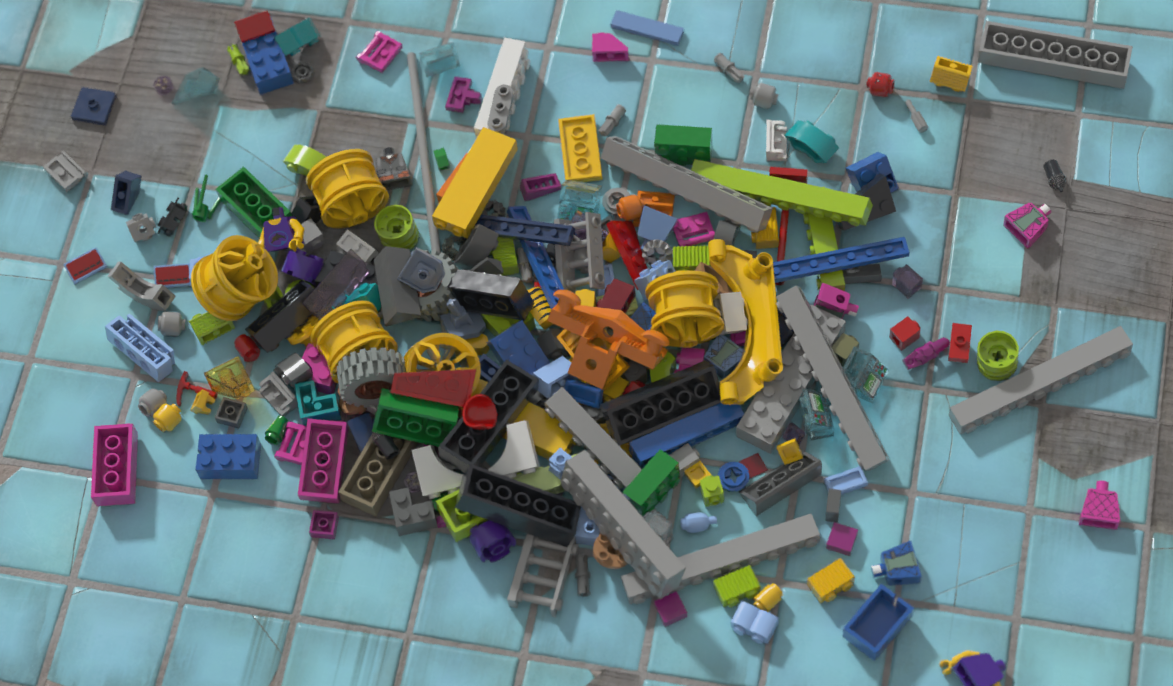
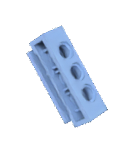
(141, 346)

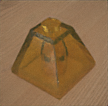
(230, 379)

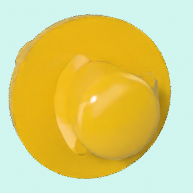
(303, 333)

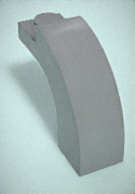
(151, 295)

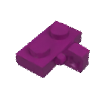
(462, 95)

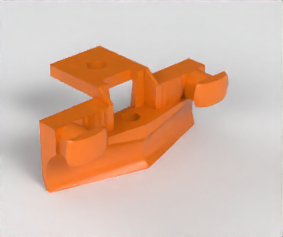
(590, 322)

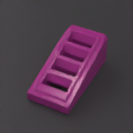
(534, 192)

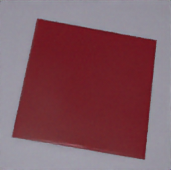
(754, 465)

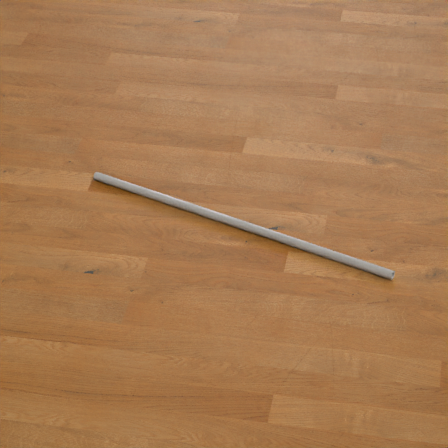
(424, 156)

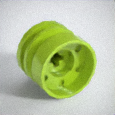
(396, 227)
(993, 346)

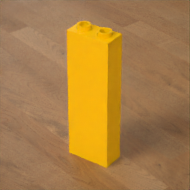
(474, 182)
(545, 431)

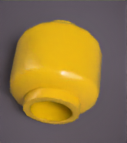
(167, 417)

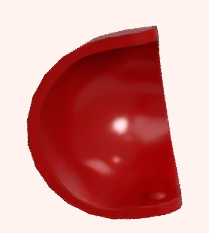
(480, 412)

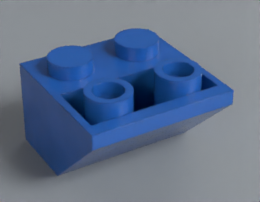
(866, 169)

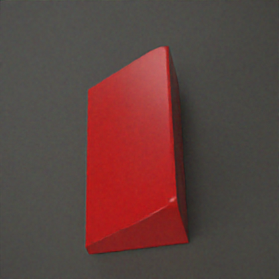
(254, 26)

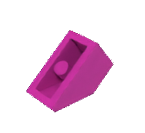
(608, 48)

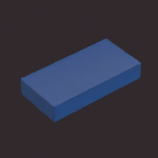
(584, 393)

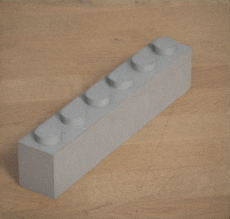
(592, 437)

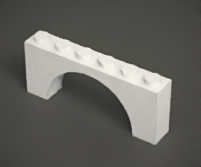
(516, 458)

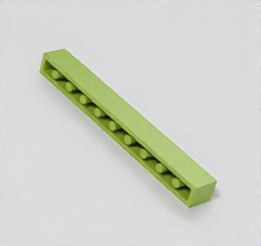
(789, 194)

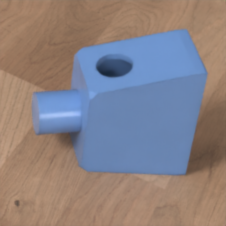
(655, 225)

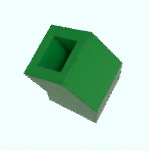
(441, 159)

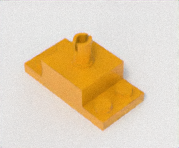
(570, 341)

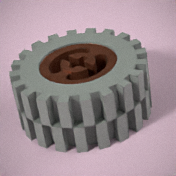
(435, 302)
(366, 374)

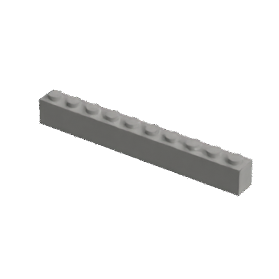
(686, 183)
(832, 378)
(1040, 380)
(733, 555)

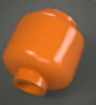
(630, 207)

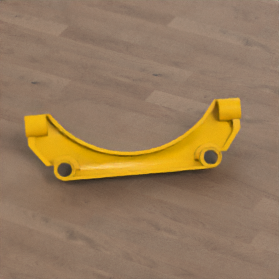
(762, 343)

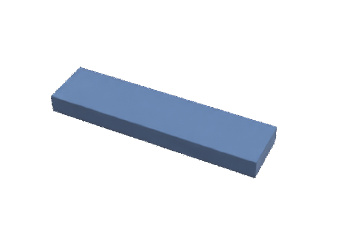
(647, 27)

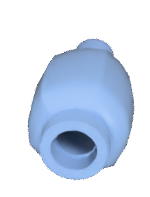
(696, 522)

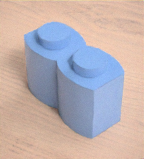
(754, 622)

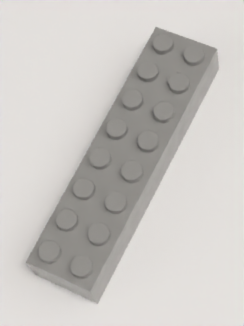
(1055, 54)
(779, 399)
(622, 524)

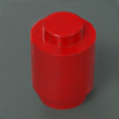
(247, 348)

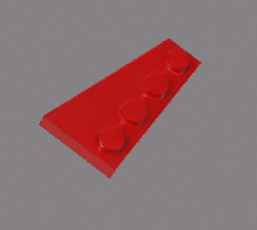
(628, 246)
(445, 386)

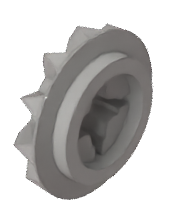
(616, 194)
(661, 247)

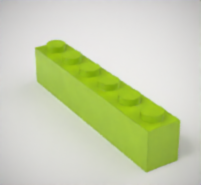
(823, 239)

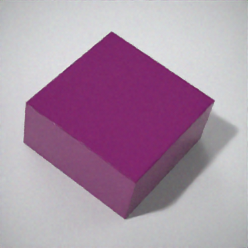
(323, 524)
(842, 539)
(670, 609)

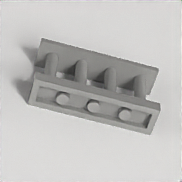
(565, 255)
(523, 576)

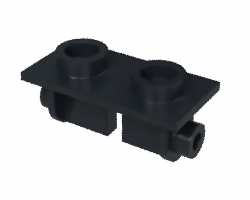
(168, 223)

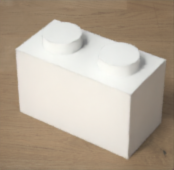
(732, 312)

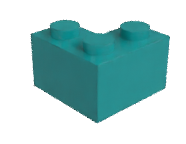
(316, 407)

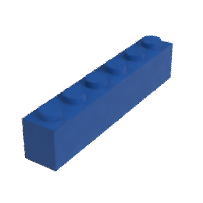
(688, 430)

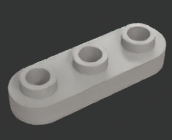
(500, 115)

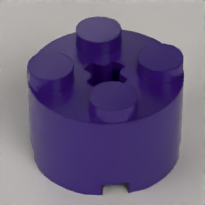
(302, 266)
(491, 541)

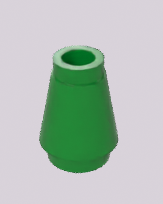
(276, 431)

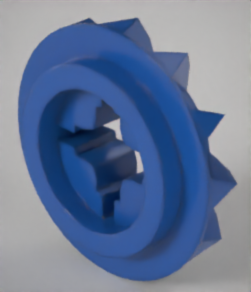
(738, 470)

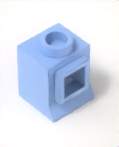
(557, 462)

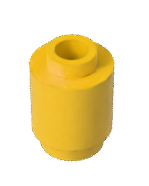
(768, 597)

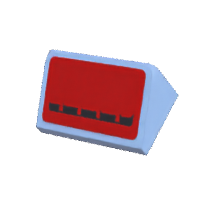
(85, 265)
(172, 275)

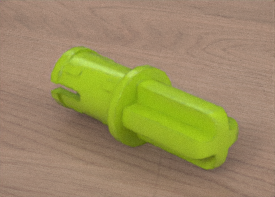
(238, 59)

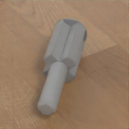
(917, 118)

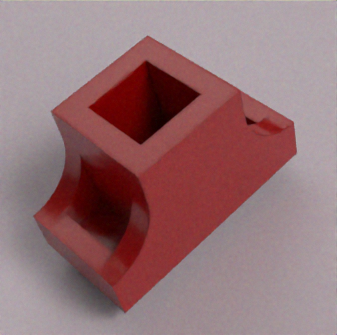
(960, 343)

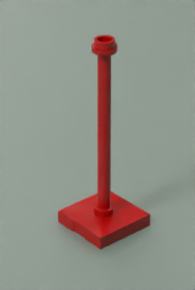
(792, 174)

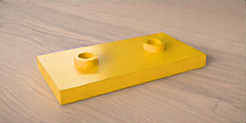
(580, 148)

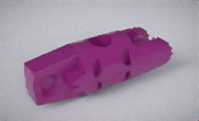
(925, 353)

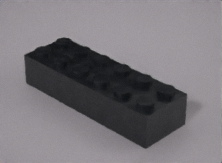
(510, 392)
(662, 402)
(518, 505)

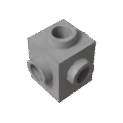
(141, 233)

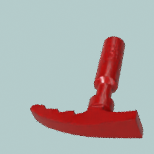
(187, 385)

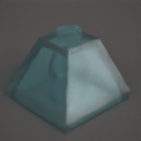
(196, 85)

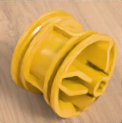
(347, 188)
(234, 278)
(685, 307)
(349, 330)
(453, 344)

